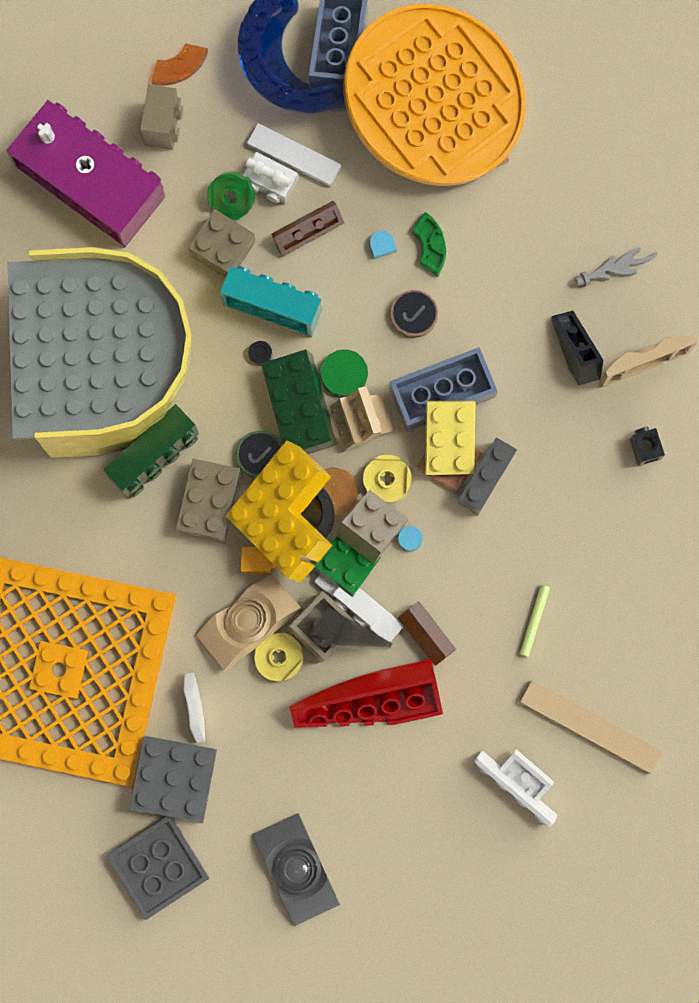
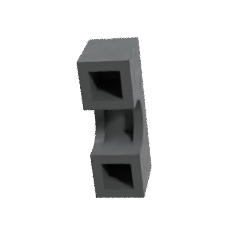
(487, 476)

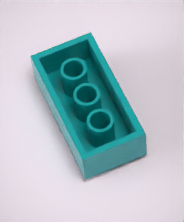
(271, 300)

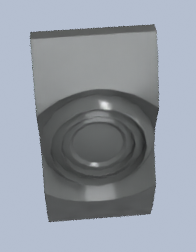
(296, 869)

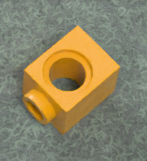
(255, 562)

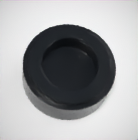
(260, 352)

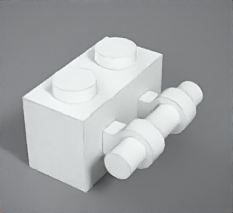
(271, 178)

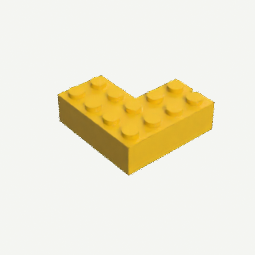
(273, 508)

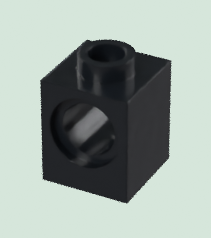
(647, 456)

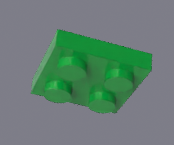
(344, 567)

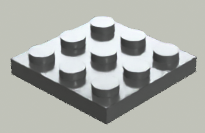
(173, 779)
(158, 867)

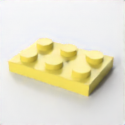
(449, 437)

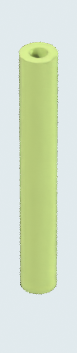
(534, 620)

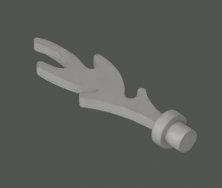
(620, 268)

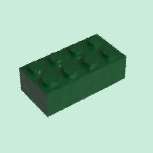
(299, 401)
(152, 452)

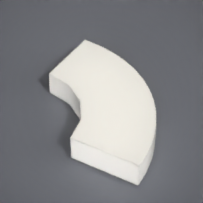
(194, 706)

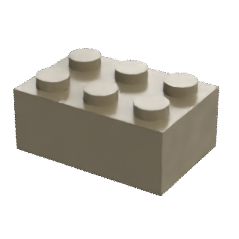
(208, 499)

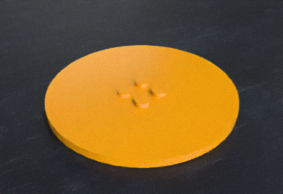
(434, 94)

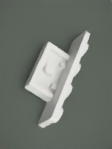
(365, 610)
(521, 780)

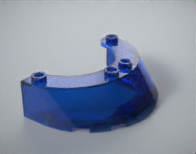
(265, 66)

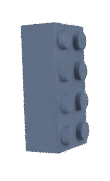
(336, 32)
(454, 379)

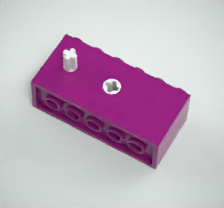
(87, 172)

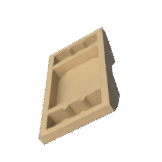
(647, 358)
(248, 621)

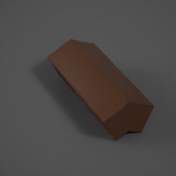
(427, 633)

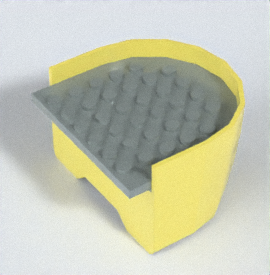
(92, 349)

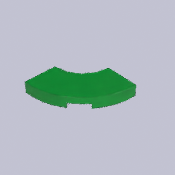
(432, 244)

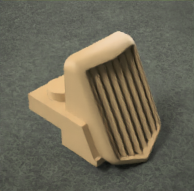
(359, 418)

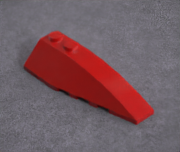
(386, 695)

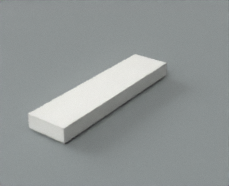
(294, 155)

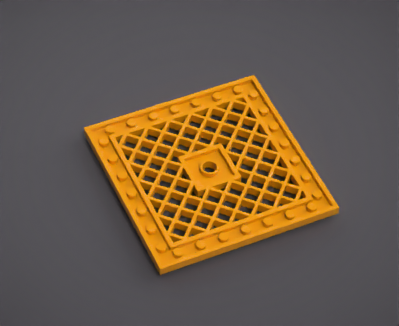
(134, 723)

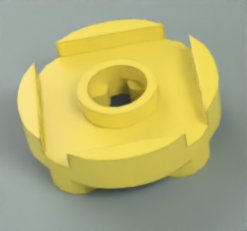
(398, 470)
(279, 671)

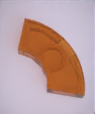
(179, 67)

